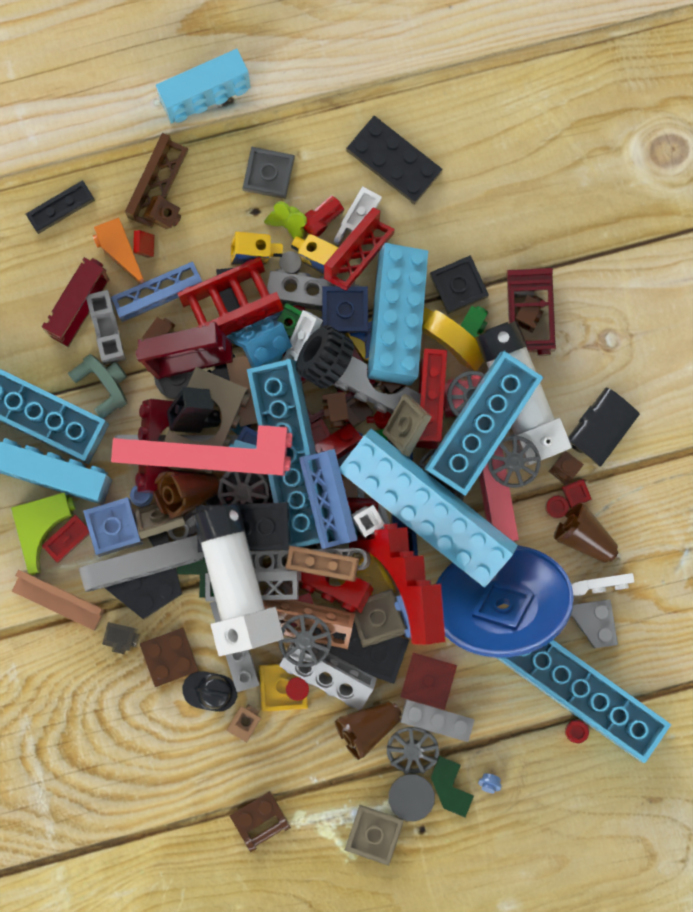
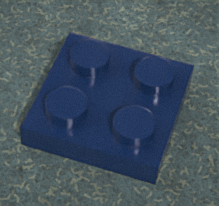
(345, 309)

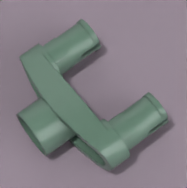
(109, 377)

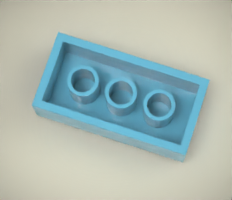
(204, 86)

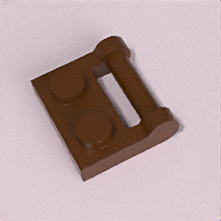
(254, 815)

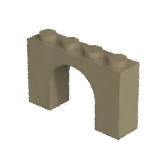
(229, 398)

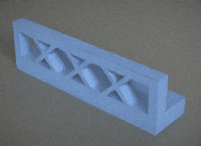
(159, 296)
(332, 498)

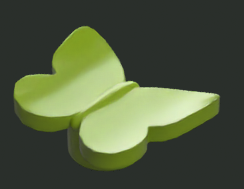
(288, 217)

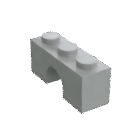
(106, 327)
(437, 720)

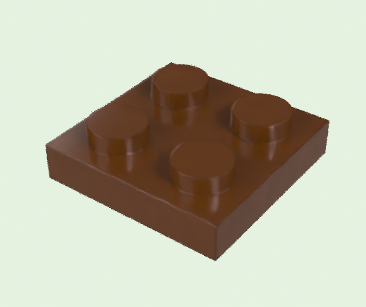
(169, 657)

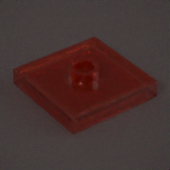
(428, 681)

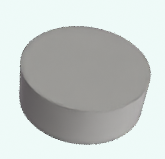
(291, 262)

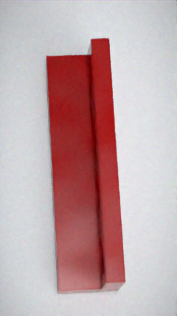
(350, 247)

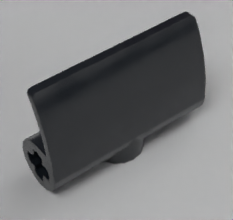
(603, 426)

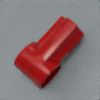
(322, 216)

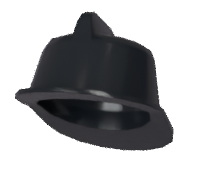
(209, 691)

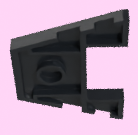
(149, 592)

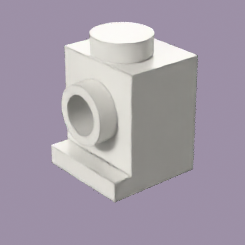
(367, 520)

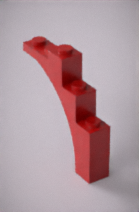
(419, 596)

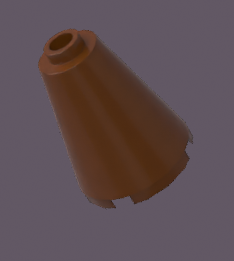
(184, 491)
(586, 535)
(367, 727)

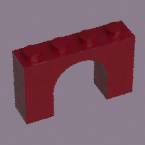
(153, 422)

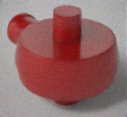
(380, 419)

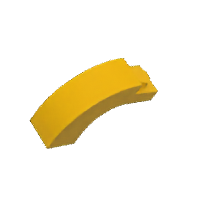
(453, 338)

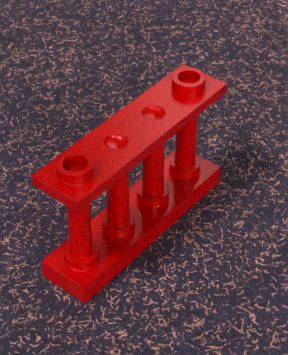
(248, 312)
(432, 395)

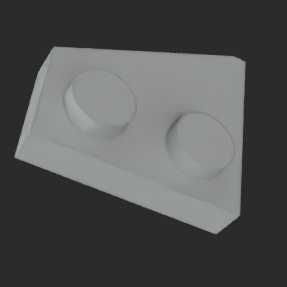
(596, 622)

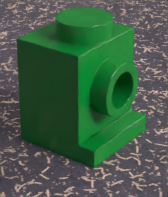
(289, 313)
(475, 321)

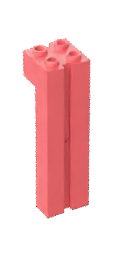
(267, 458)
(495, 496)

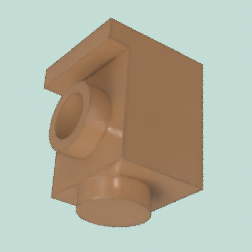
(236, 726)

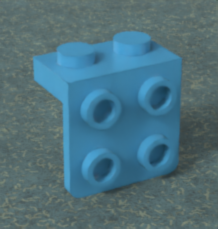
(262, 341)

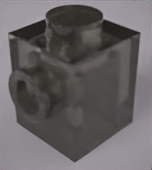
(120, 638)

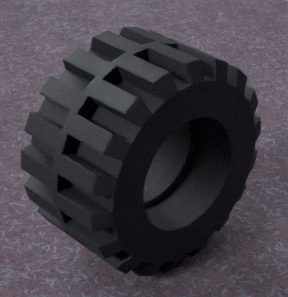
(324, 356)

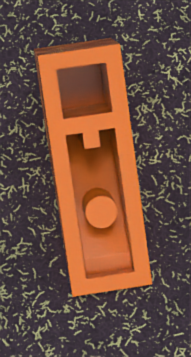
(115, 244)

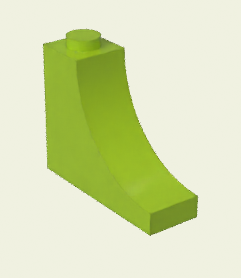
(36, 521)

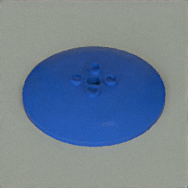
(537, 612)

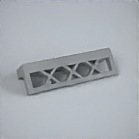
(268, 577)

